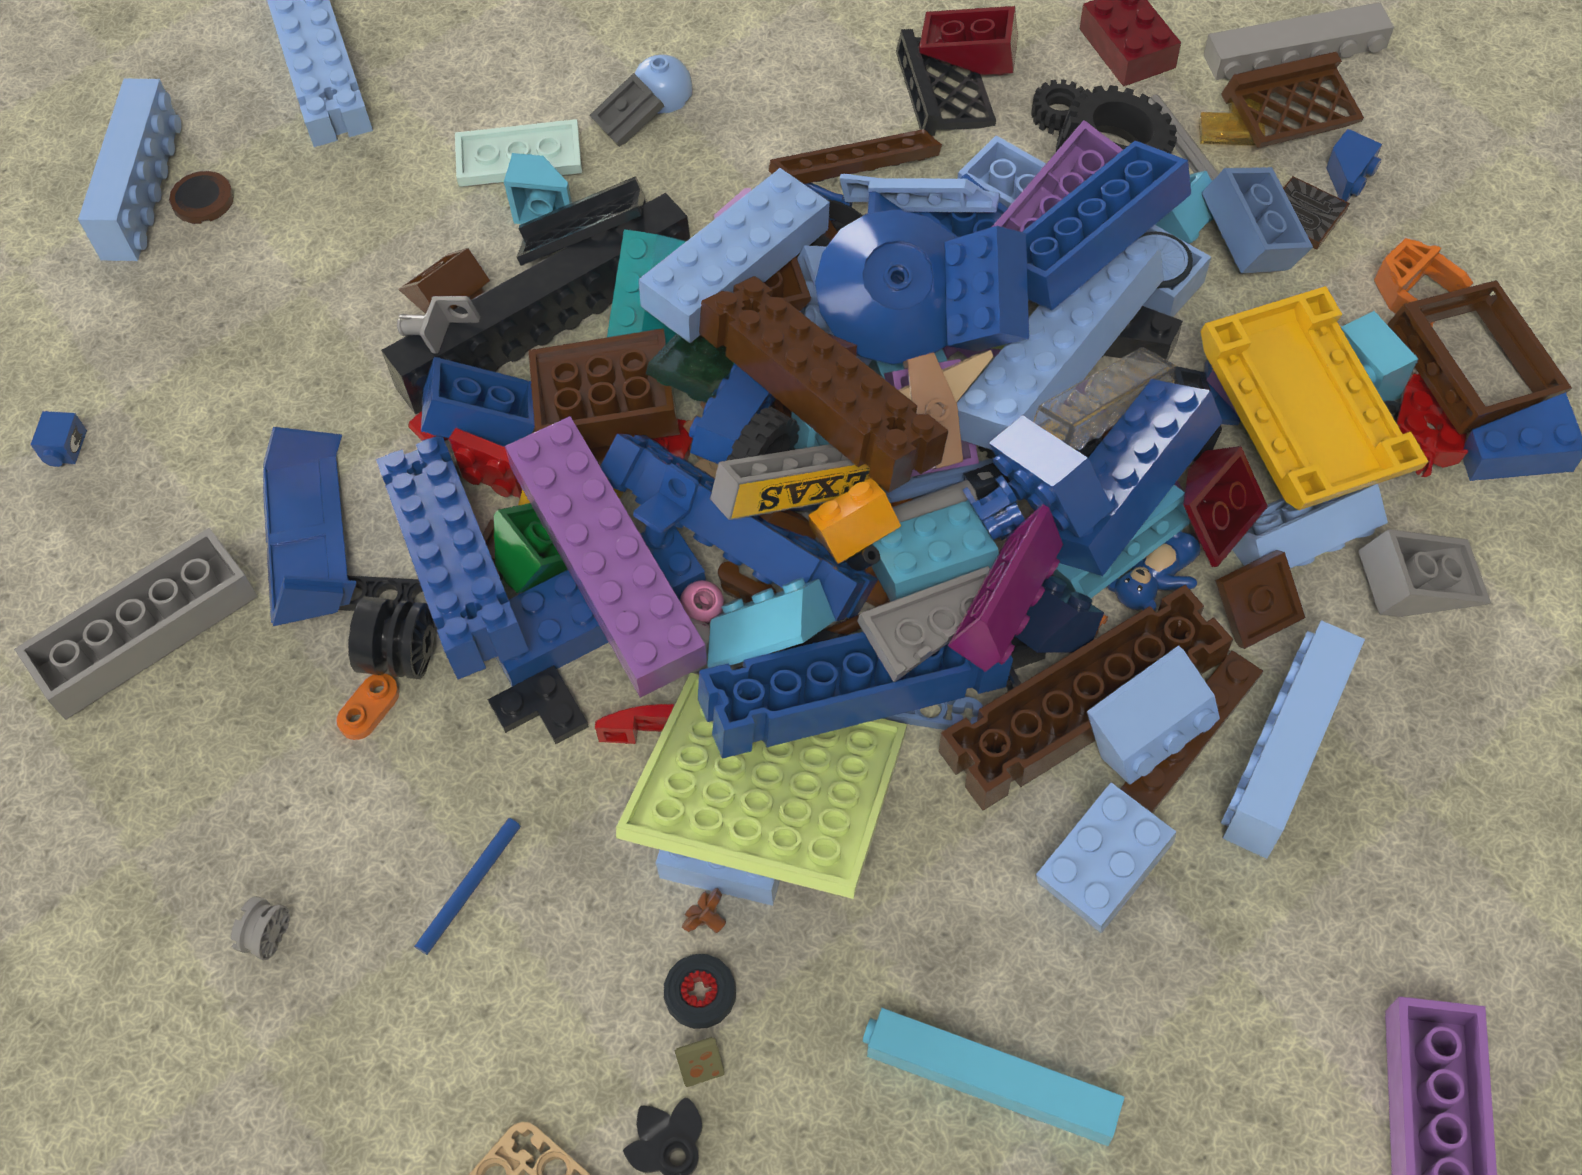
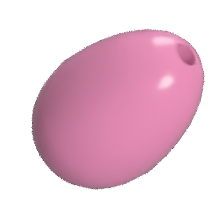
(706, 595)

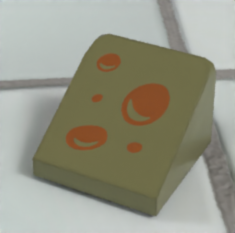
(699, 1061)

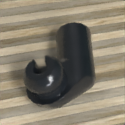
(864, 558)

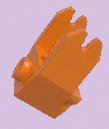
(1408, 264)

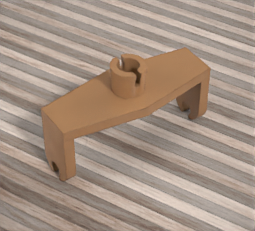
(934, 397)

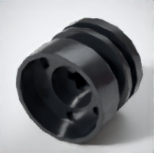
(391, 638)

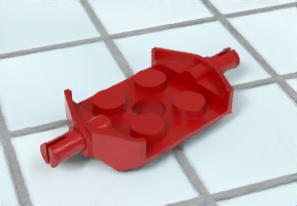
(1419, 407)

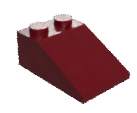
(973, 38)
(1222, 500)

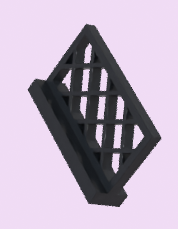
(929, 105)
(581, 220)

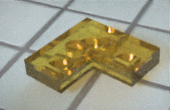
(1226, 127)

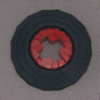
(681, 981)

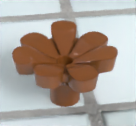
(705, 913)

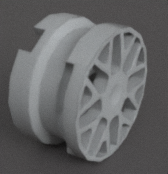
(260, 928)

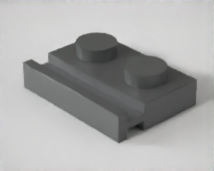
(627, 110)

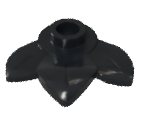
(662, 1136)

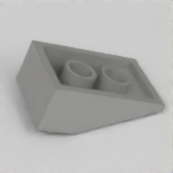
(1422, 573)

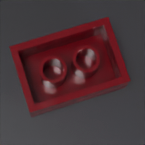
(1130, 38)

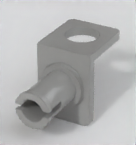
(435, 322)

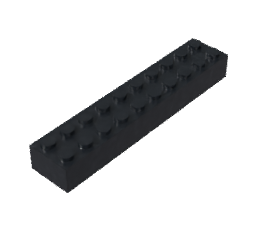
(532, 304)

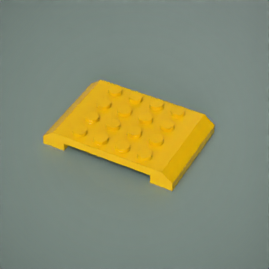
(1307, 399)

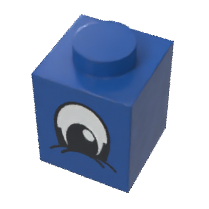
(58, 438)

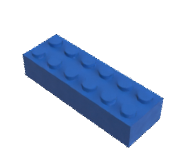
(1101, 220)
(1140, 465)
(560, 623)

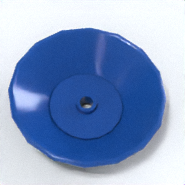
(864, 304)

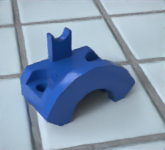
(994, 502)

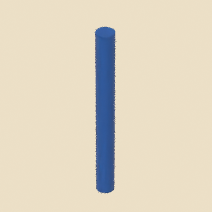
(467, 886)

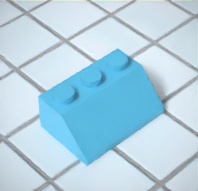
(768, 622)

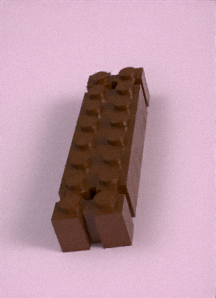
(823, 383)
(1048, 714)

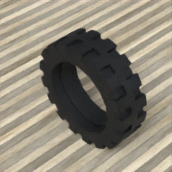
(766, 434)

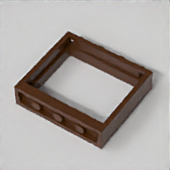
(1444, 375)

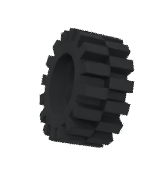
(1051, 95)

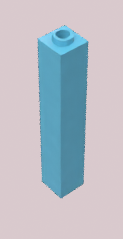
(994, 1076)

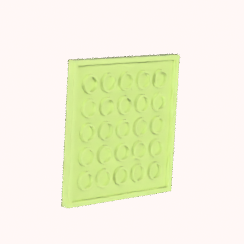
(776, 811)

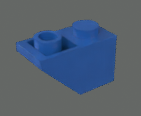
(1351, 162)

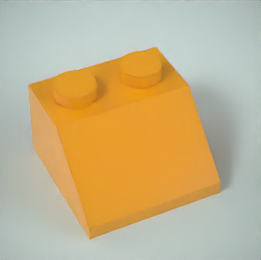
(854, 520)

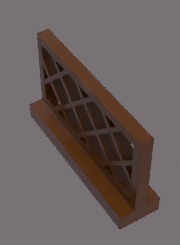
(1284, 80)

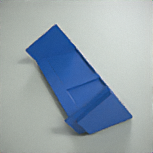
(304, 526)

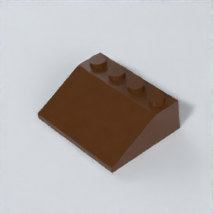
(603, 388)

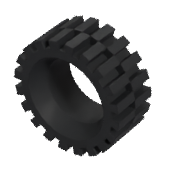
(1121, 115)

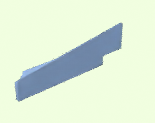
(922, 193)

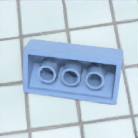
(1314, 529)

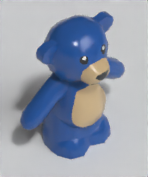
(1140, 585)

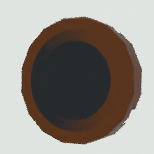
(201, 197)

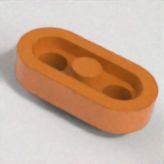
(369, 705)

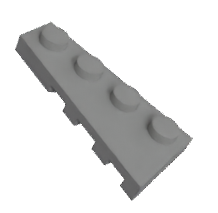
(920, 623)

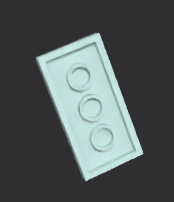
(486, 153)

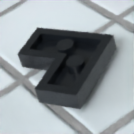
(544, 697)

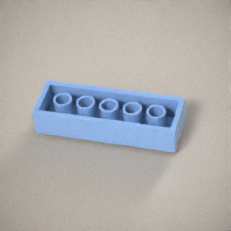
(130, 170)
(743, 242)
(1290, 739)

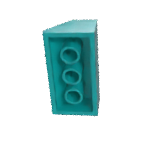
(637, 256)

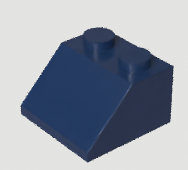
(1060, 620)

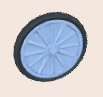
(1175, 256)

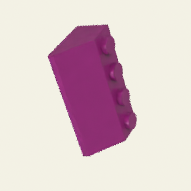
(1009, 591)

